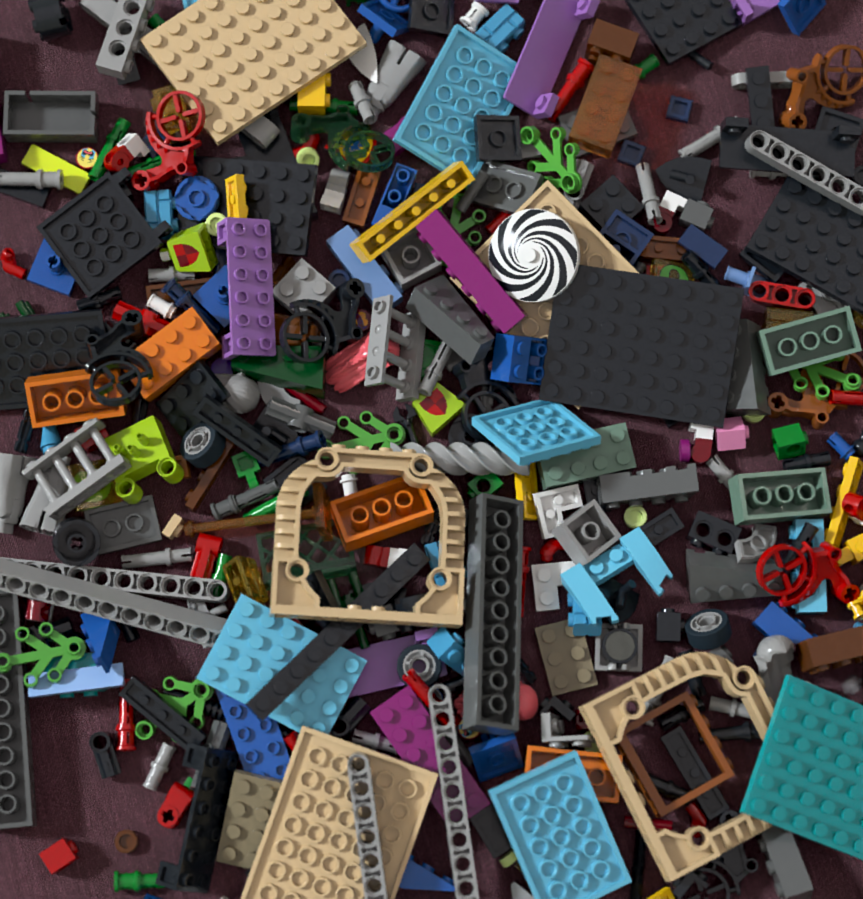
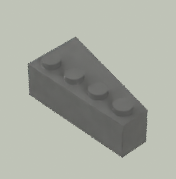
(450, 318)
(723, 578)
(785, 864)

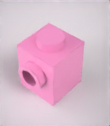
(732, 435)

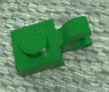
(429, 352)
(246, 467)

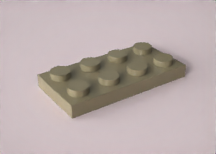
(246, 817)

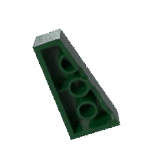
(285, 372)

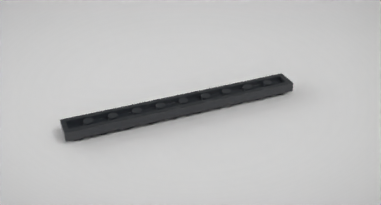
(335, 634)

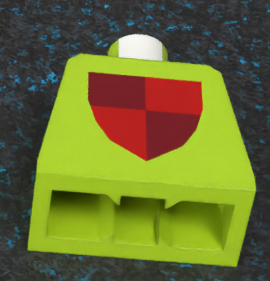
(191, 250)
(437, 409)

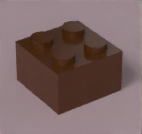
(611, 42)

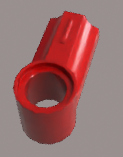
(206, 553)

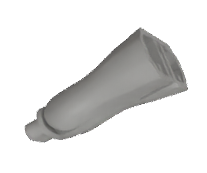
(394, 72)
(12, 489)
(34, 516)

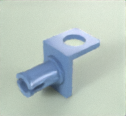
(744, 278)

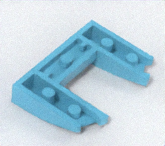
(633, 549)

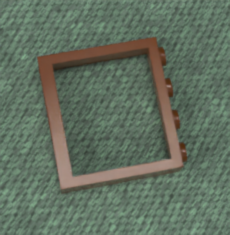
(641, 775)

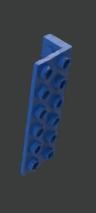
(257, 742)

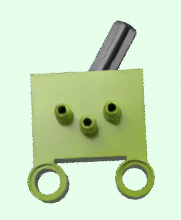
(147, 451)

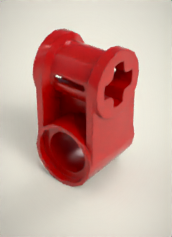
(177, 800)

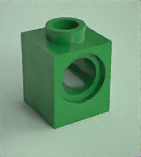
(789, 441)
(491, 479)

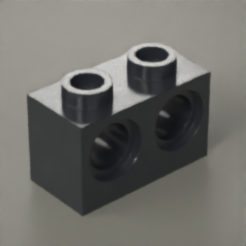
(715, 528)

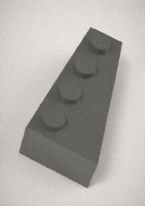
(747, 384)
(647, 487)

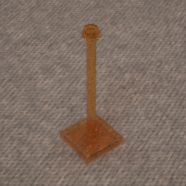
(320, 513)

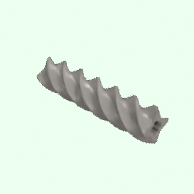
(460, 459)

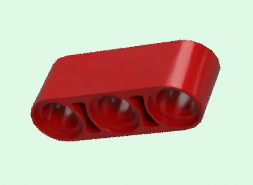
(772, 289)

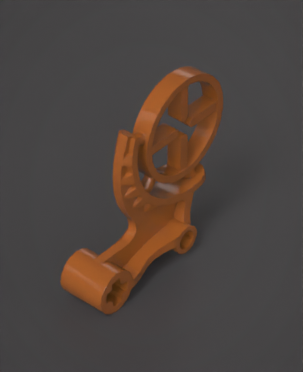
(807, 85)
(810, 406)

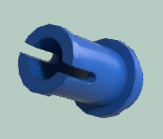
(841, 446)

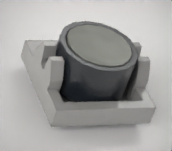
(619, 648)

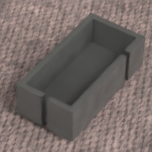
(51, 116)

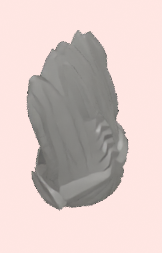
(243, 391)
(774, 662)

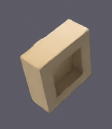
(174, 527)

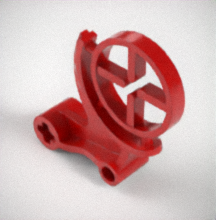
(174, 159)
(822, 565)

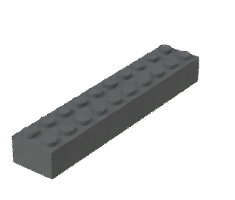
(493, 615)
(16, 756)

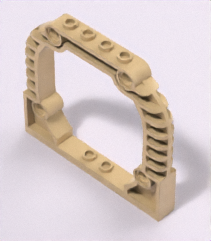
(296, 599)
(607, 720)

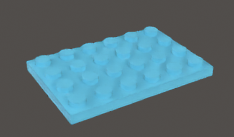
(462, 83)
(258, 647)
(560, 832)

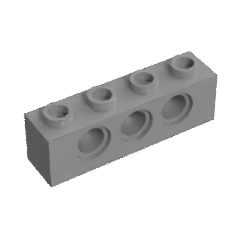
(120, 65)

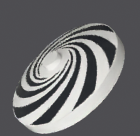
(534, 255)

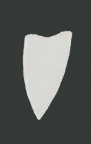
(366, 59)

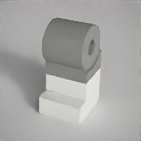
(335, 191)

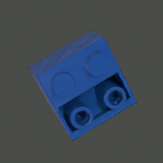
(518, 359)

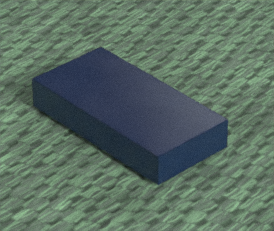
(703, 246)

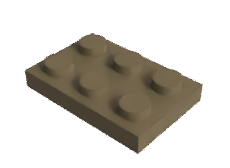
(565, 658)

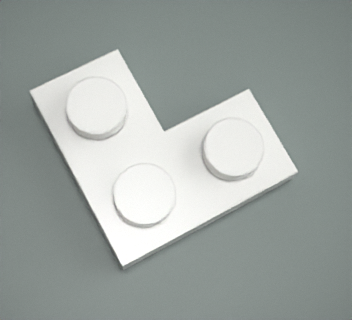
(550, 505)
(545, 583)

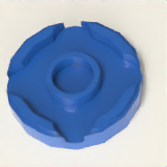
(197, 198)

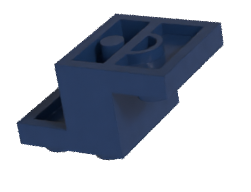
(626, 236)

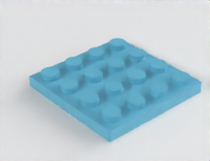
(536, 431)

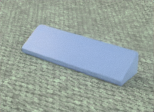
(78, 681)

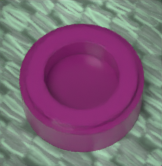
(684, 450)

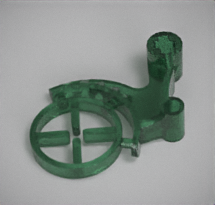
(340, 127)

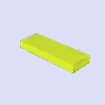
(74, 177)

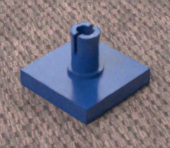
(800, 13)
(383, 20)
(50, 272)
(214, 297)
(495, 756)

